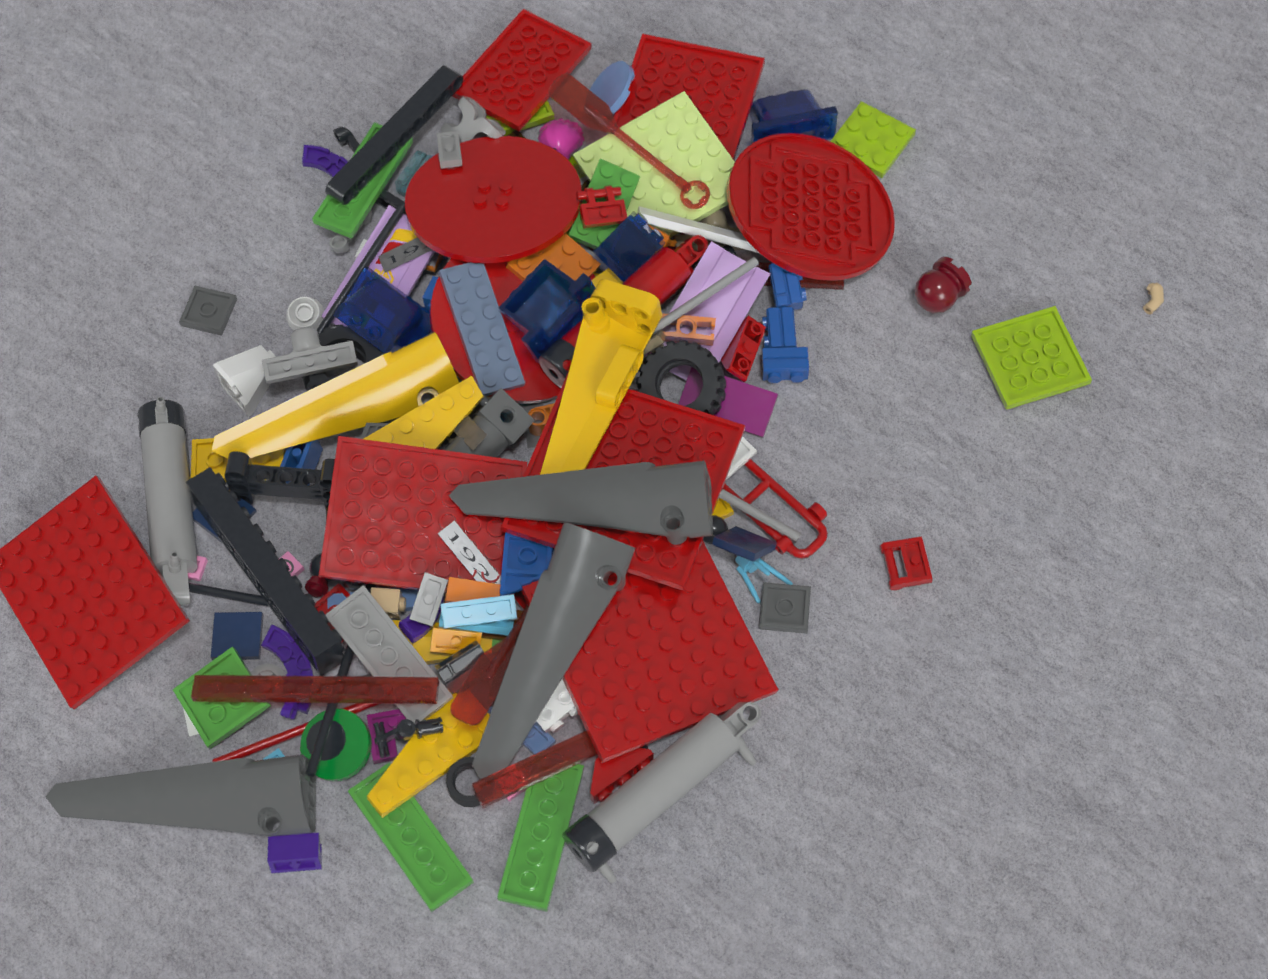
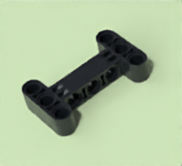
(246, 480)

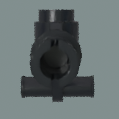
(405, 731)

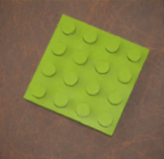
(1031, 357)

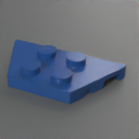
(522, 563)

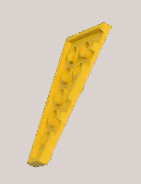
(434, 420)
(425, 760)

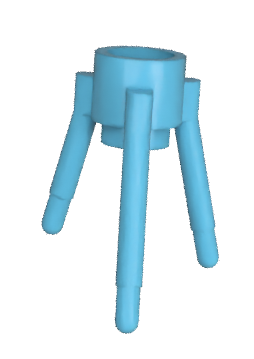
(751, 566)

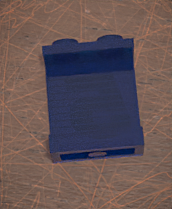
(629, 246)

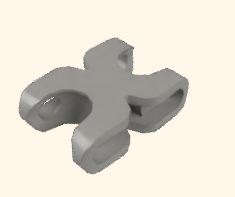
(474, 122)

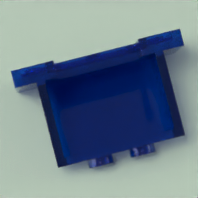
(792, 113)
(546, 306)
(383, 313)

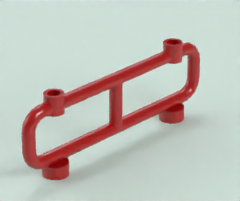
(812, 515)

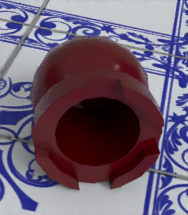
(940, 287)

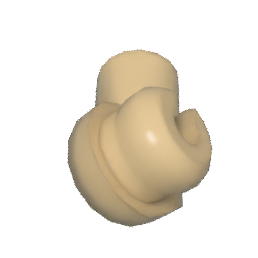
(1157, 297)

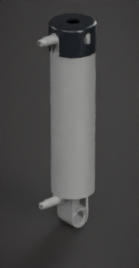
(167, 494)
(659, 786)

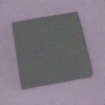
(208, 310)
(785, 608)

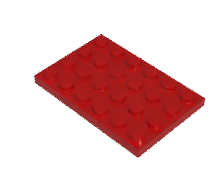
(520, 66)

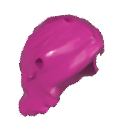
(562, 135)

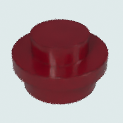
(316, 586)

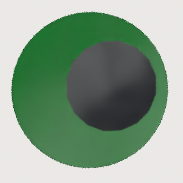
(345, 748)

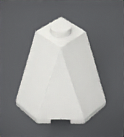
(244, 377)

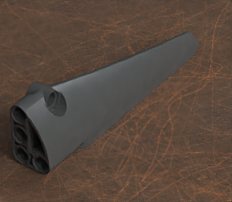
(613, 497)
(558, 622)
(211, 796)

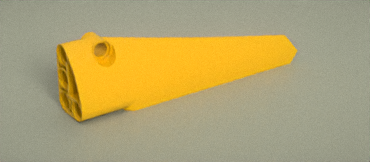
(604, 364)
(363, 395)

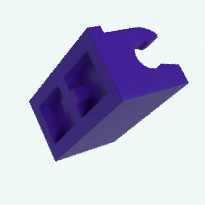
(294, 853)

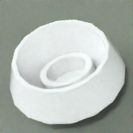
(304, 313)

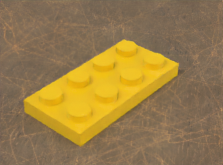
(203, 458)

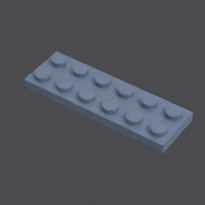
(481, 328)

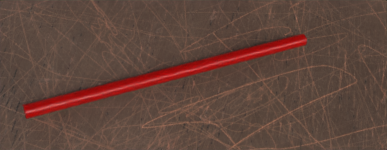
(283, 736)

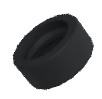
(455, 769)

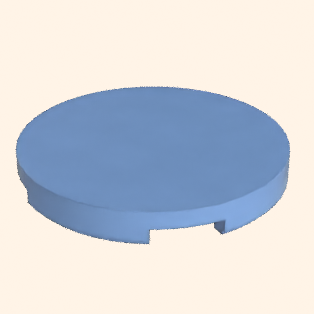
(613, 84)

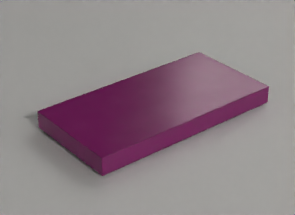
(742, 403)

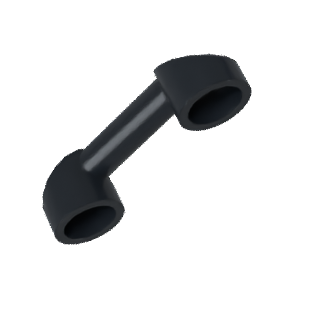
(344, 135)

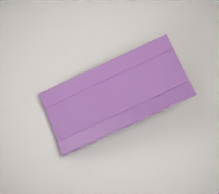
(727, 305)

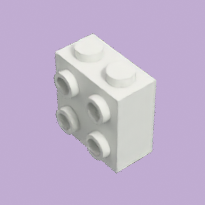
(557, 709)

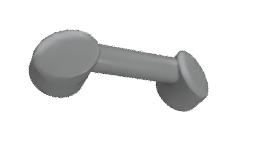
(341, 243)

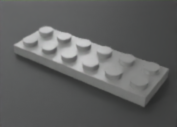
(383, 647)

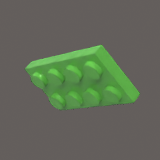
(604, 175)

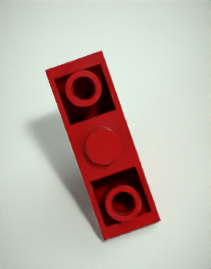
(743, 348)
(616, 772)

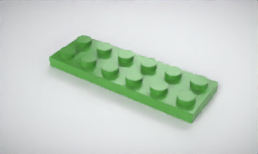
(348, 218)
(539, 840)
(415, 846)

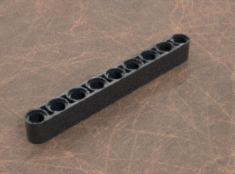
(394, 135)

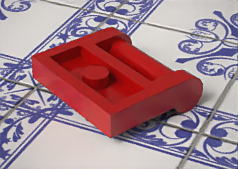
(913, 559)

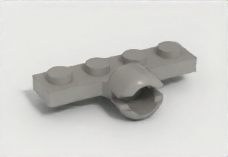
(308, 357)

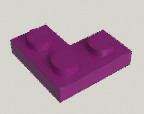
(391, 720)

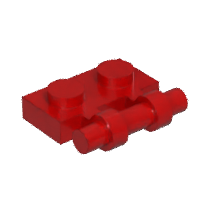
(601, 213)

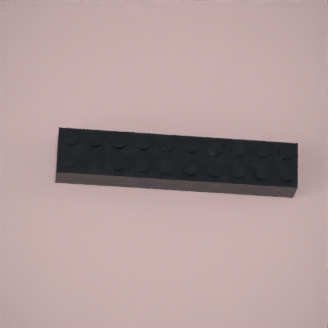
(266, 571)

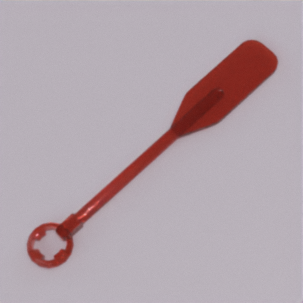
(598, 116)
(485, 679)

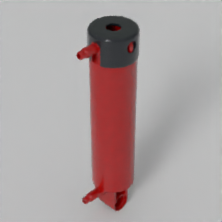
(660, 276)

